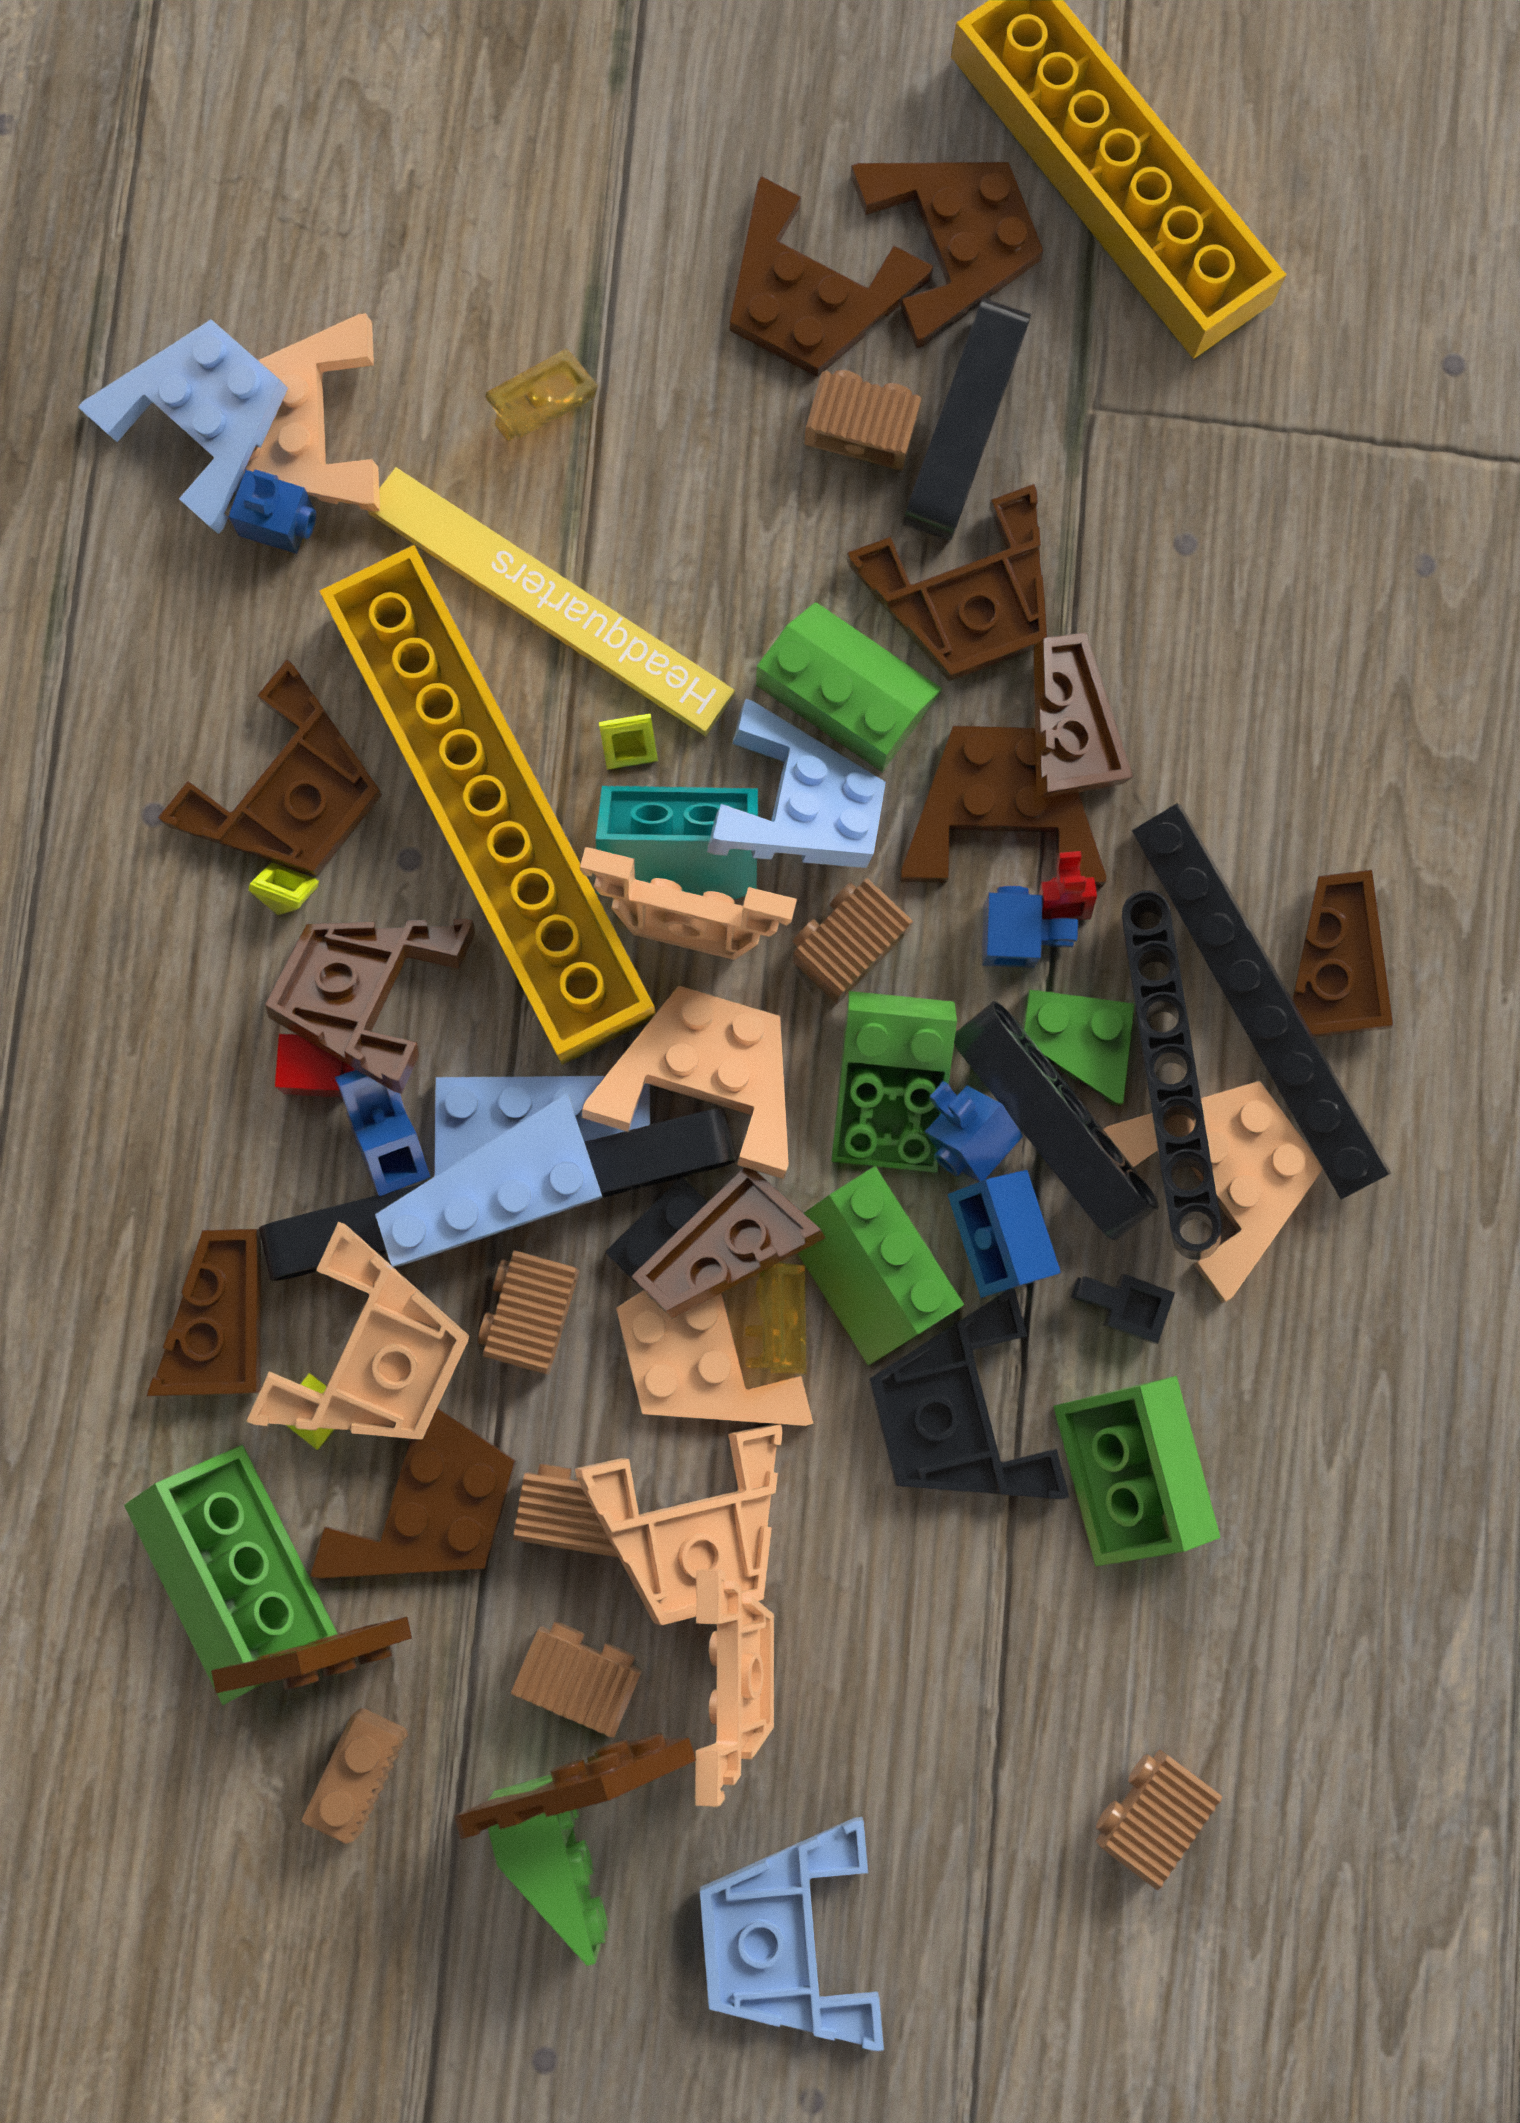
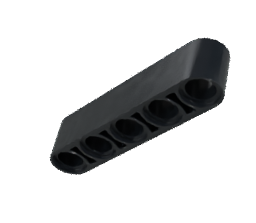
(966, 419)
(1055, 1121)

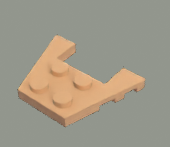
(297, 435)
(685, 919)
(711, 1054)
(1257, 1172)
(390, 1365)
(693, 1368)
(712, 1533)
(745, 1682)

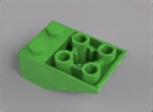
(890, 1066)
(552, 1873)

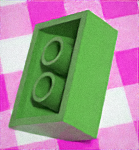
(846, 685)
(876, 1267)
(1137, 1472)

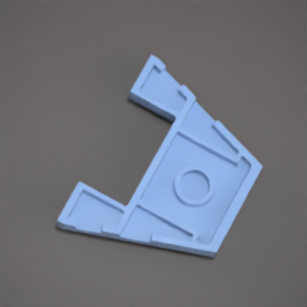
(213, 395)
(822, 805)
(764, 1942)

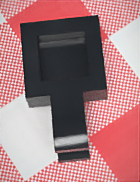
(1132, 1306)

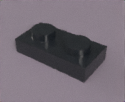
(656, 1226)

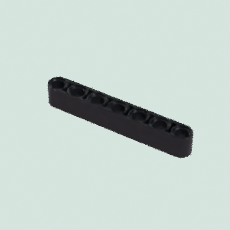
(1171, 1047)

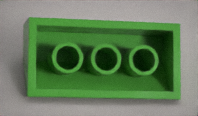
(228, 1564)

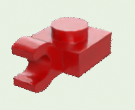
(1068, 893)

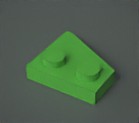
(1083, 1038)

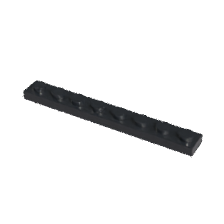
(1261, 1002)

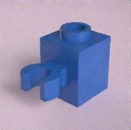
(272, 511)
(1016, 929)
(970, 1132)

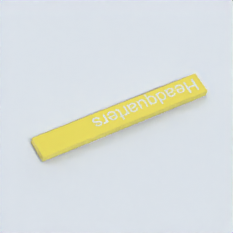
(552, 602)

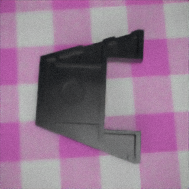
(939, 1417)

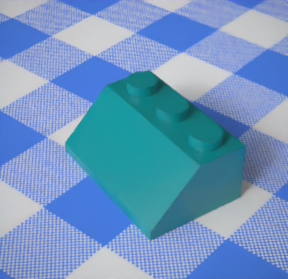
(671, 832)

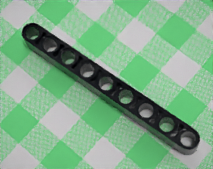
(618, 1160)

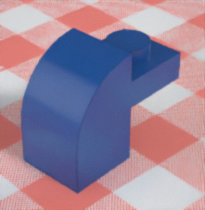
(382, 1133)

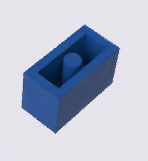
(1003, 1233)

